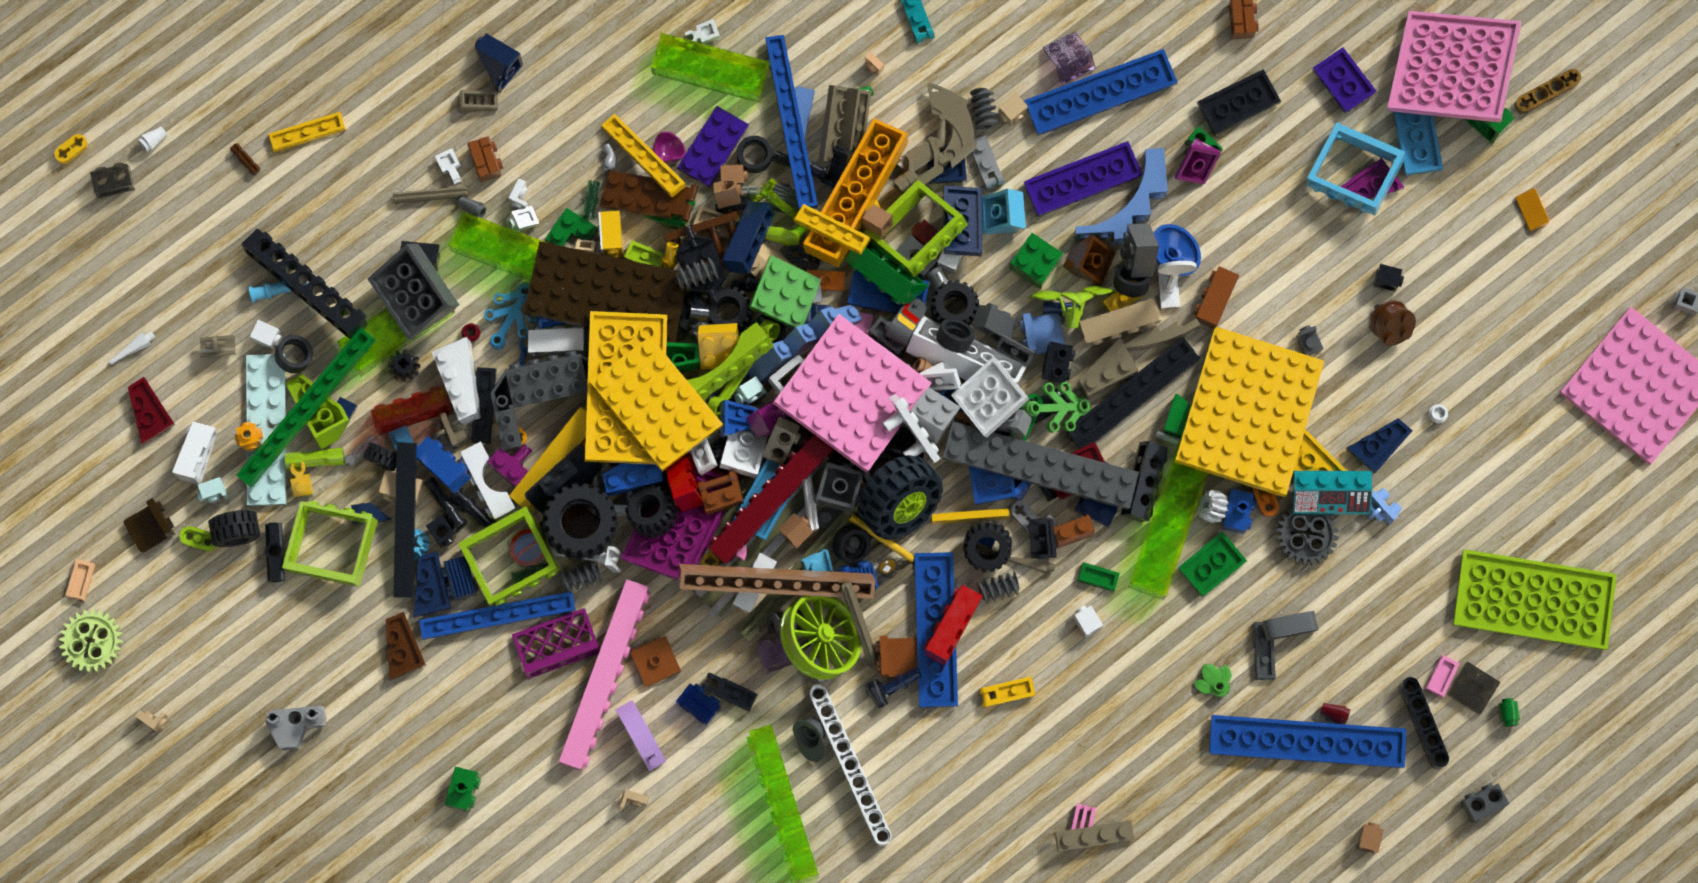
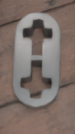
(1026, 511)

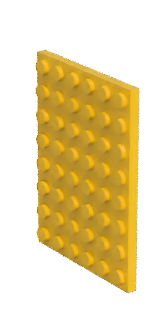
(1249, 411)

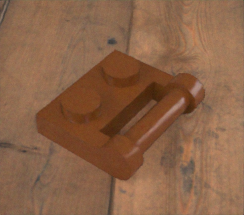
(722, 498)

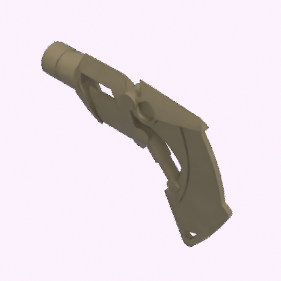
(954, 110)

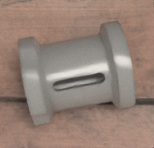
(933, 275)

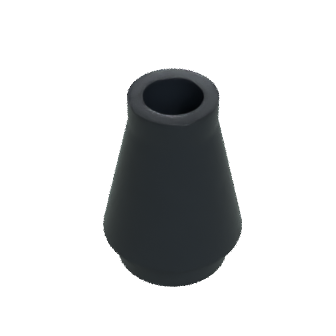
(876, 693)

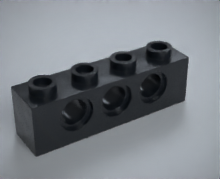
(1146, 452)

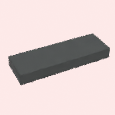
(1264, 654)

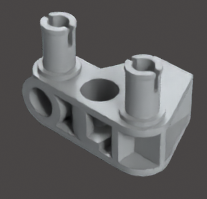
(289, 733)

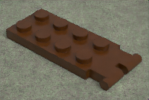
(645, 197)

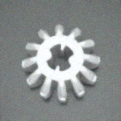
(1213, 506)

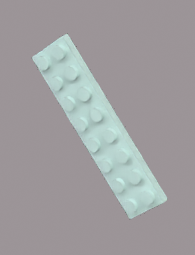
(266, 409)

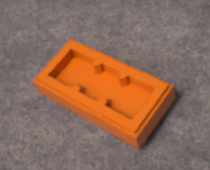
(830, 279)

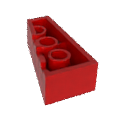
(684, 484)
(952, 625)

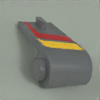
(906, 321)

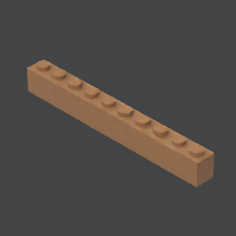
(773, 581)

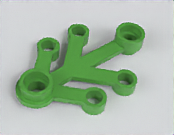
(1060, 407)

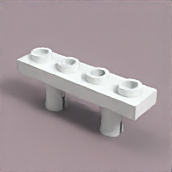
(910, 419)

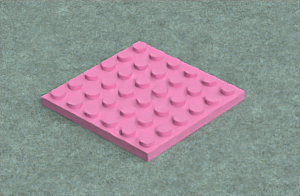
(1454, 66)
(1637, 386)
(846, 392)

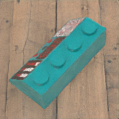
(1332, 492)

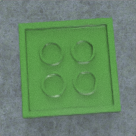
(784, 292)

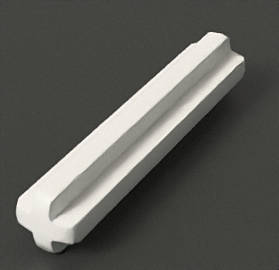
(810, 504)

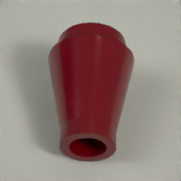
(1336, 712)

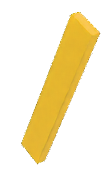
(643, 155)

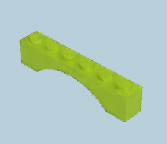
(750, 347)

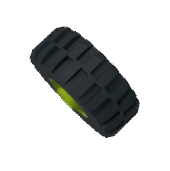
(900, 497)

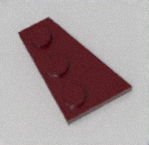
(149, 412)

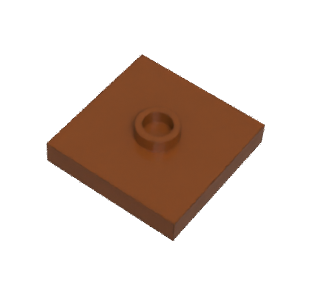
(655, 661)

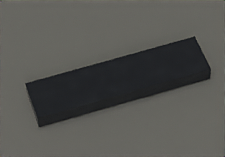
(483, 427)

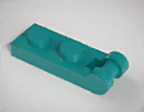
(917, 19)

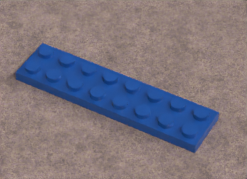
(1100, 92)
(933, 592)

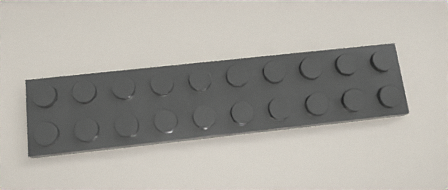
(1041, 465)

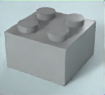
(934, 413)

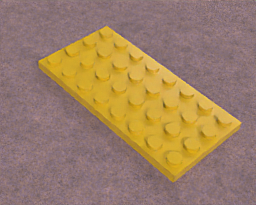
(609, 340)

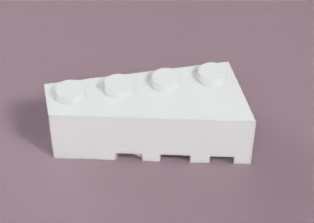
(458, 374)

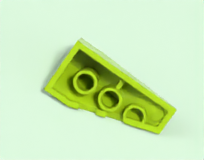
(328, 421)

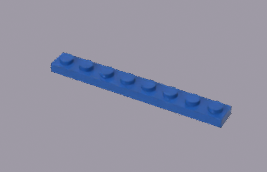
(497, 616)

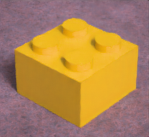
(716, 343)

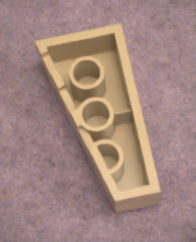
(1121, 320)

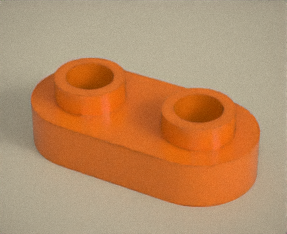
(1264, 499)

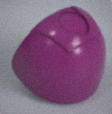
(668, 147)

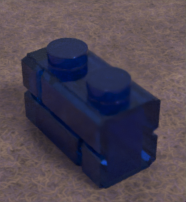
(699, 704)

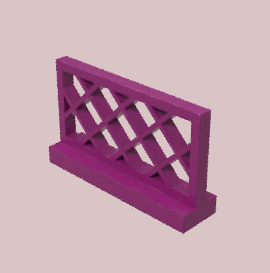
(562, 658)

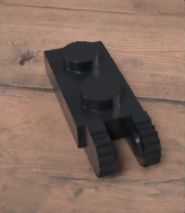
(731, 692)

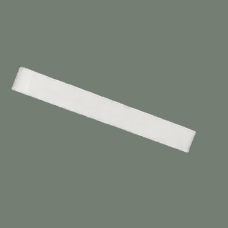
(850, 755)

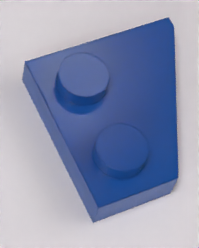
(734, 417)

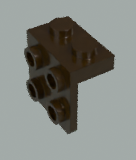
(149, 526)

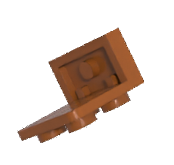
(896, 655)

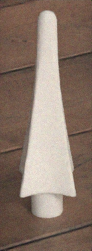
(140, 342)

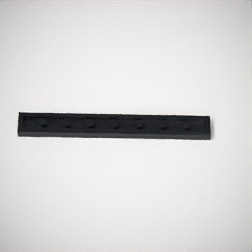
(405, 520)

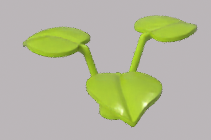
(1073, 313)

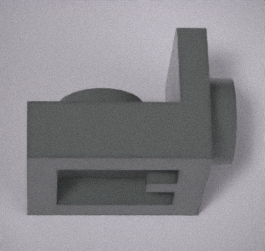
(1309, 340)

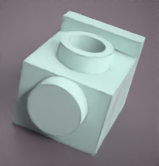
(749, 391)
(212, 491)

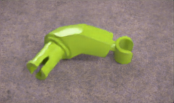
(785, 236)

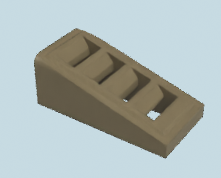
(470, 107)

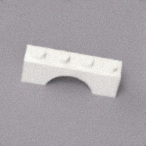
(498, 503)

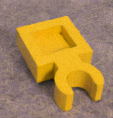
(301, 482)

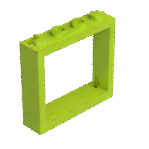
(935, 245)
(496, 528)
(297, 536)

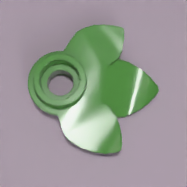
(1212, 678)

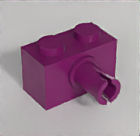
(765, 418)
(510, 466)

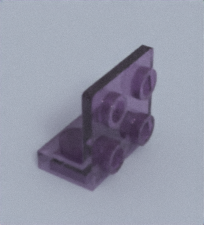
(1070, 57)

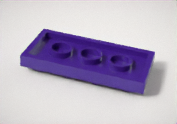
(713, 146)

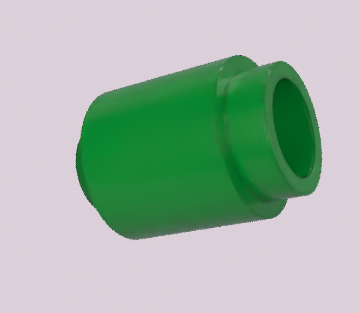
(1509, 712)

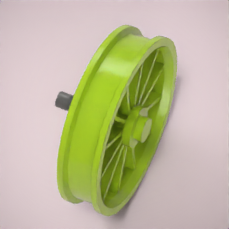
(820, 636)

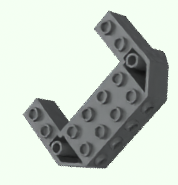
(535, 384)

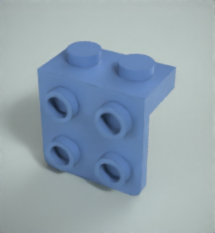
(1040, 331)

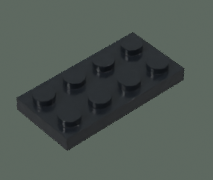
(1238, 102)

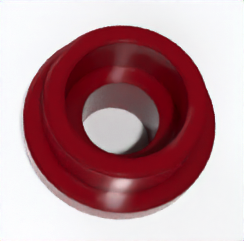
(467, 328)

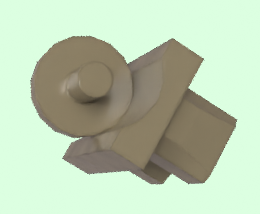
(217, 346)
(455, 437)

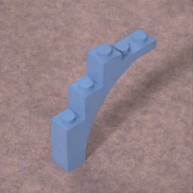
(1138, 209)
(799, 341)

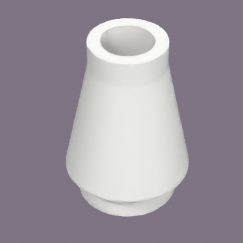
(151, 139)

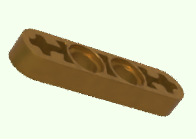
(1547, 90)

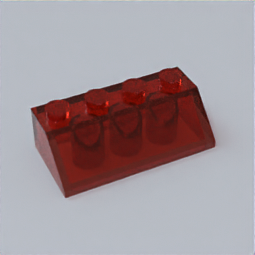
(410, 410)

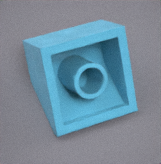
(1003, 212)

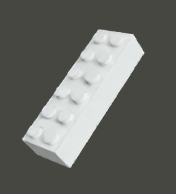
(924, 345)

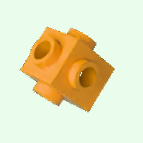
(253, 441)

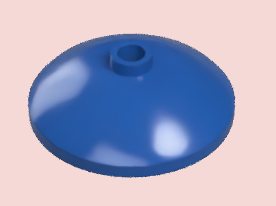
(1176, 245)

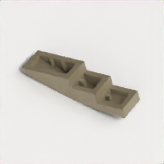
(1155, 337)

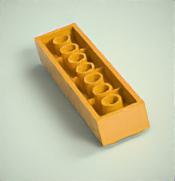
(859, 186)

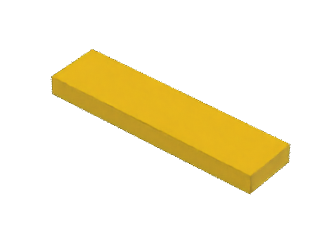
(306, 132)
(832, 229)
(970, 516)

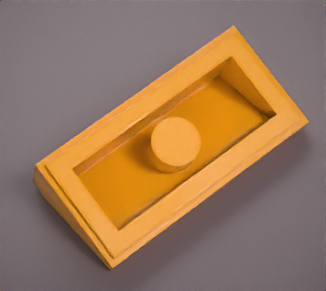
(1532, 209)

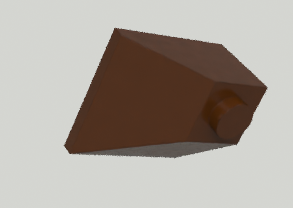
(1090, 260)

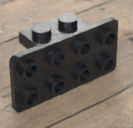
(568, 471)

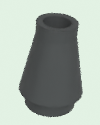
(472, 207)

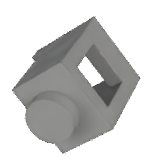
(1692, 299)

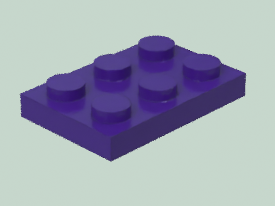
(1344, 80)

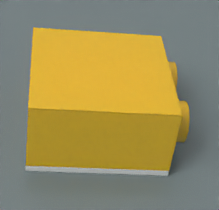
(611, 233)

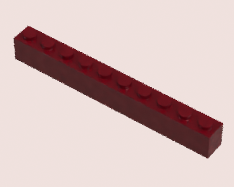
(770, 499)

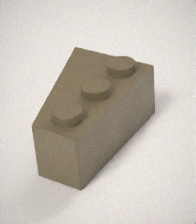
(1108, 371)

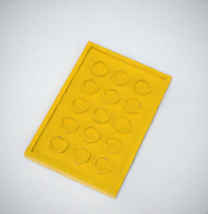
(656, 403)

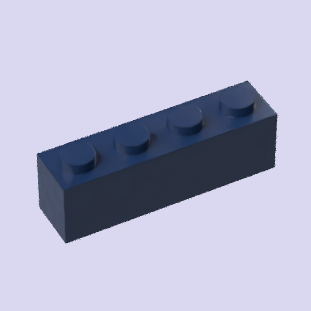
(748, 237)

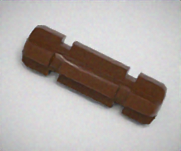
(245, 159)

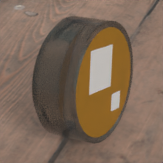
(888, 568)

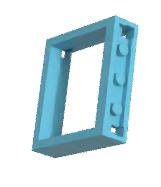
(1368, 144)

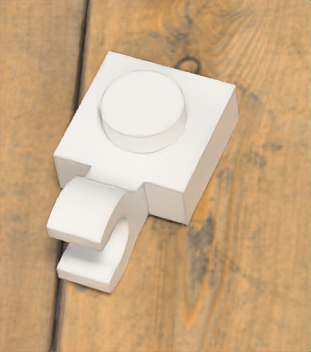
(449, 163)

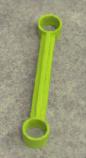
(772, 330)

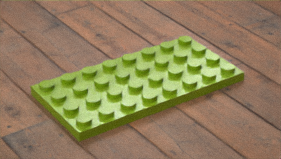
(1534, 599)

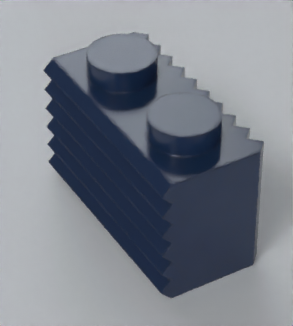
(459, 578)

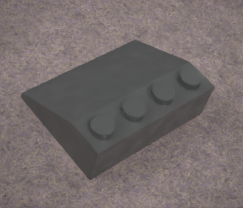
(413, 290)

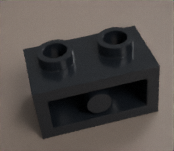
(1057, 362)

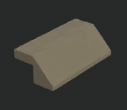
(844, 119)

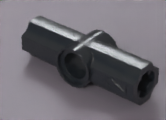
(274, 539)

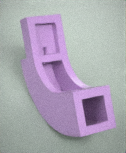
(640, 735)

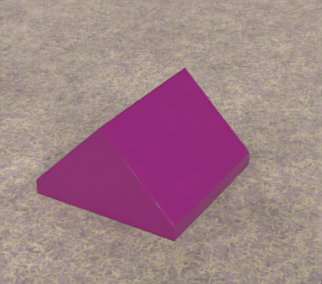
(1198, 163)

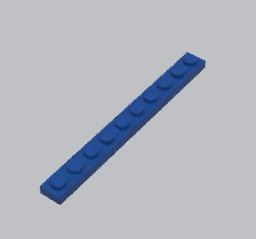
(791, 121)

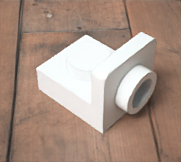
(518, 192)
(522, 219)

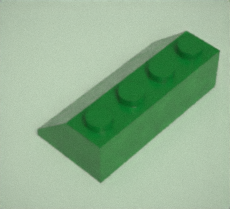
(886, 274)

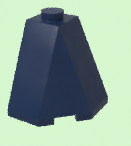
(498, 60)

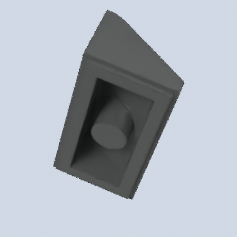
(1015, 350)

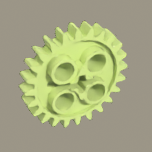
(74, 636)

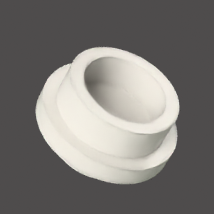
(1438, 413)

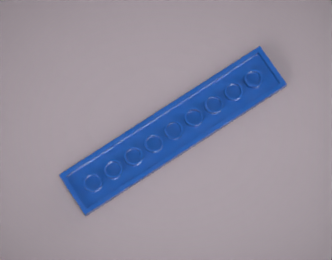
(1307, 741)

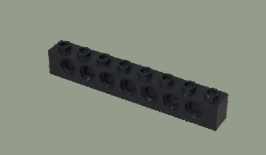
(267, 259)

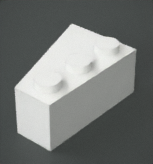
(195, 453)

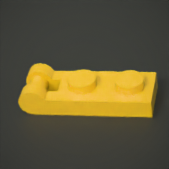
(1007, 692)

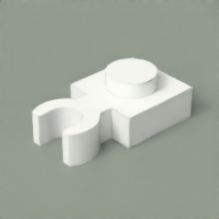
(705, 32)

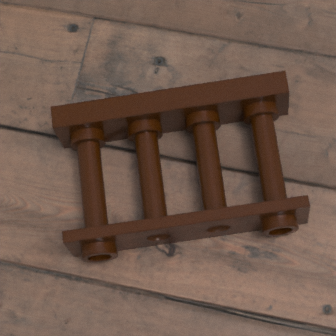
(710, 226)

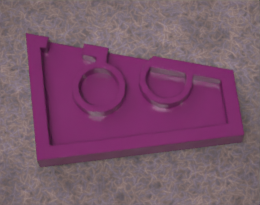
(1371, 179)

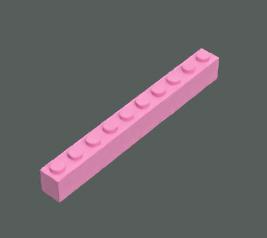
(604, 675)

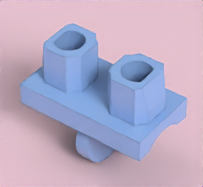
(1381, 510)

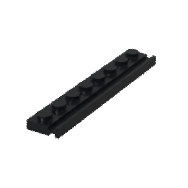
(1134, 393)

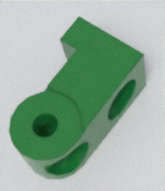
(1201, 135)

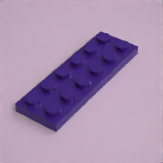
(1083, 178)

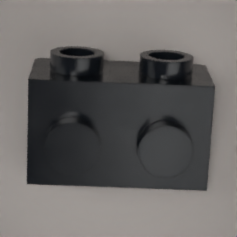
(900, 442)

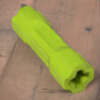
(316, 458)

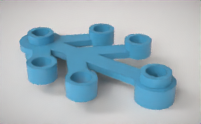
(513, 313)

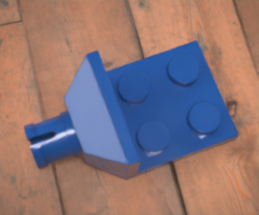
(993, 487)

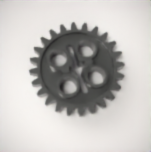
(1306, 551)

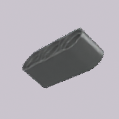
(1290, 625)

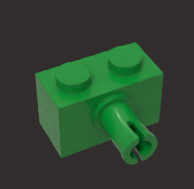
(462, 789)

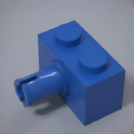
(1238, 511)

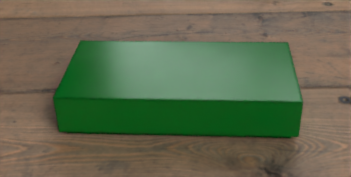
(1098, 577)

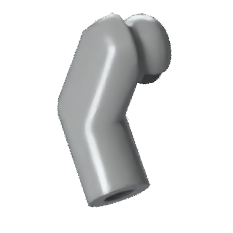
(611, 158)

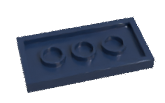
(969, 204)

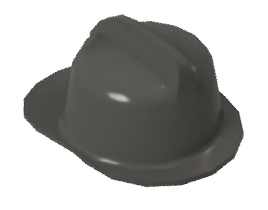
(809, 738)

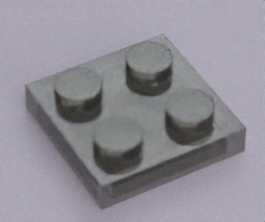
(1473, 688)

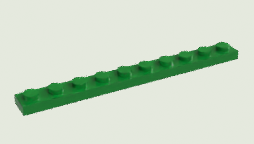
(306, 407)

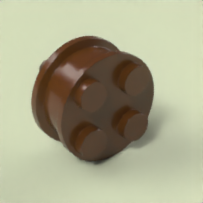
(1392, 322)

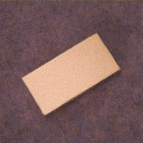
(80, 580)

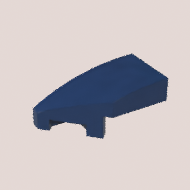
(372, 509)

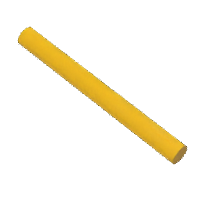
(889, 543)

